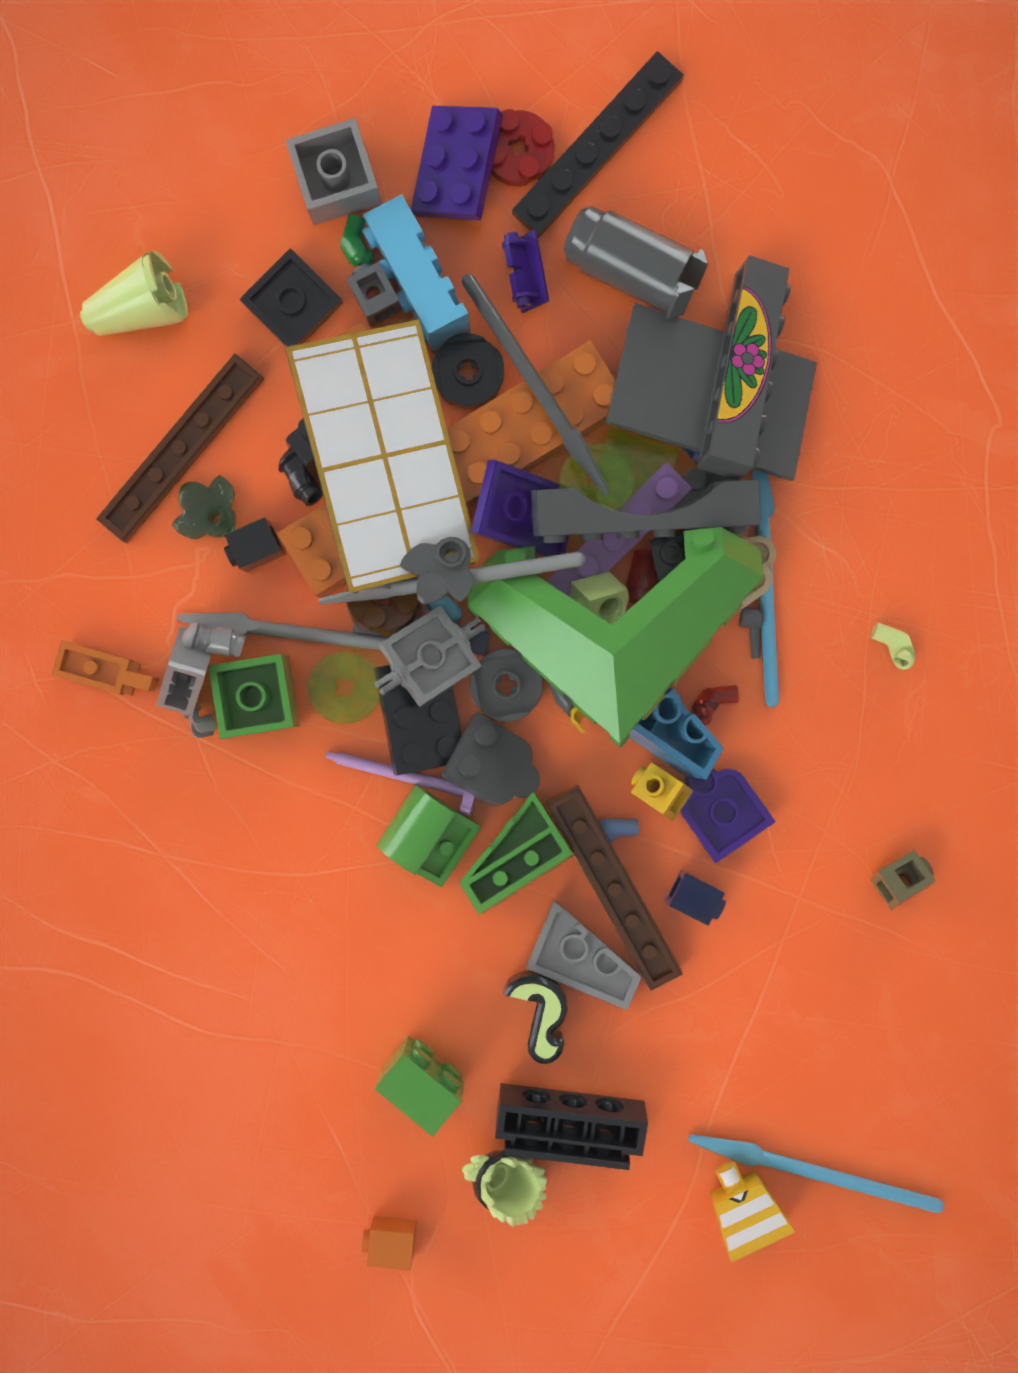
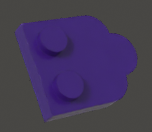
(724, 812)

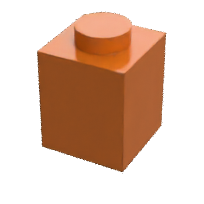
(390, 1243)

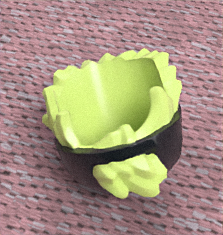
(507, 1186)

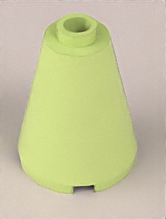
(136, 299)

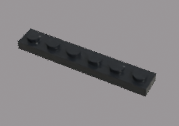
(598, 144)

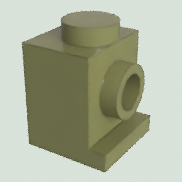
(890, 886)

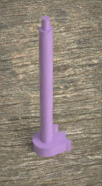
(414, 778)

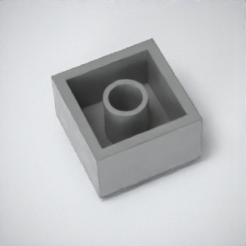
(333, 171)

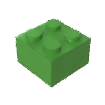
(253, 696)
(421, 1085)

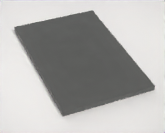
(669, 382)

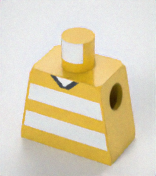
(746, 1212)

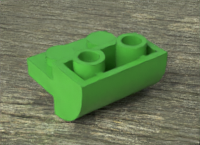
(427, 836)

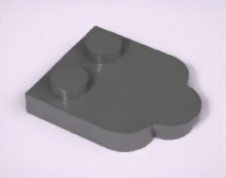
(492, 763)

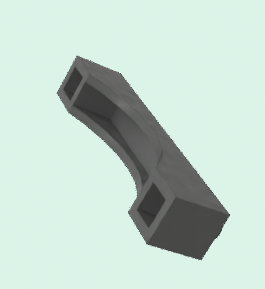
(718, 505)

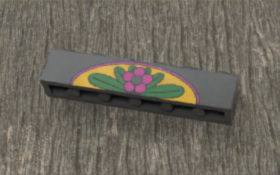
(744, 369)

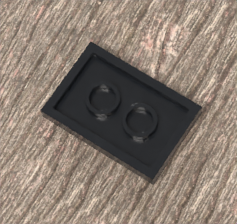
(418, 735)

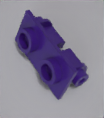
(528, 278)

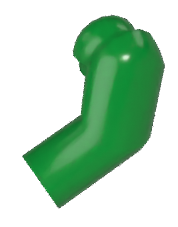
(351, 243)

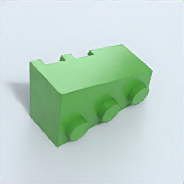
(517, 857)

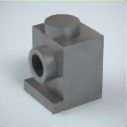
(369, 278)

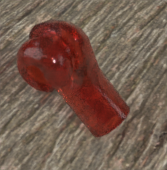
(711, 698)

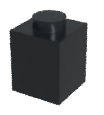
(253, 545)

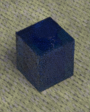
(696, 898)

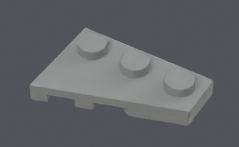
(581, 960)

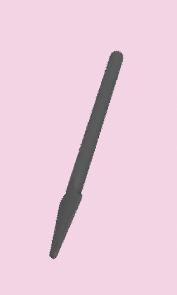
(570, 435)

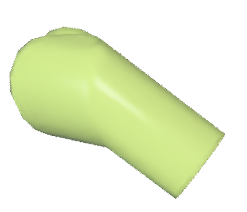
(898, 643)

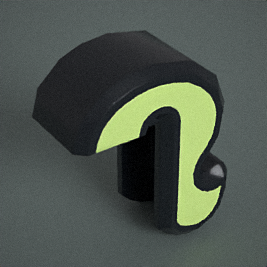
(550, 1012)

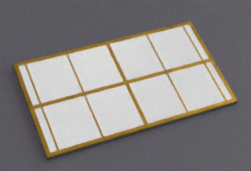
(380, 449)

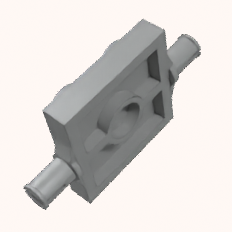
(429, 655)

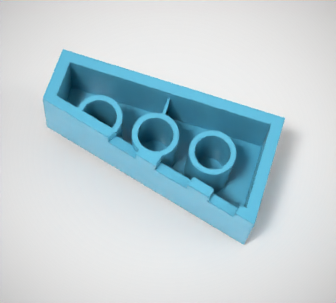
(416, 272)

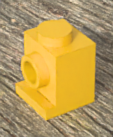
(670, 796)

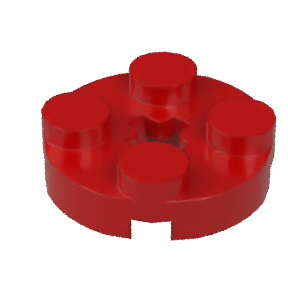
(538, 138)

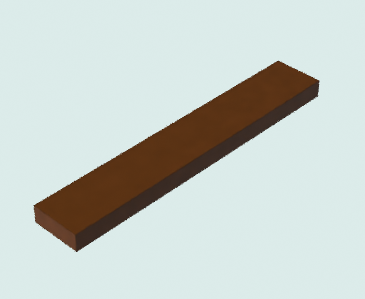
(180, 448)
(614, 887)

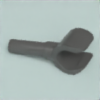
(752, 619)

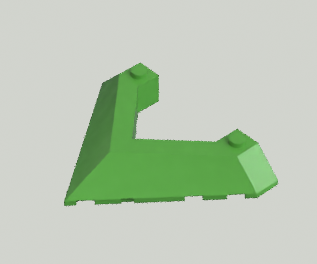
(626, 667)

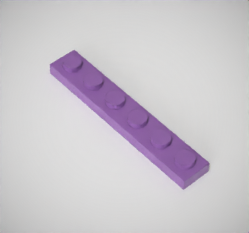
(655, 496)

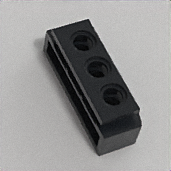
(577, 1145)

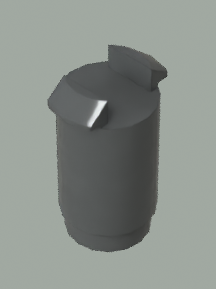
(635, 259)

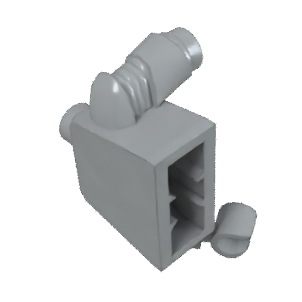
(188, 668)

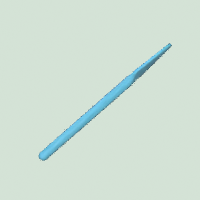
(767, 607)
(752, 1155)

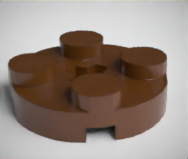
(385, 619)

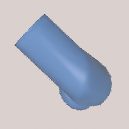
(620, 827)

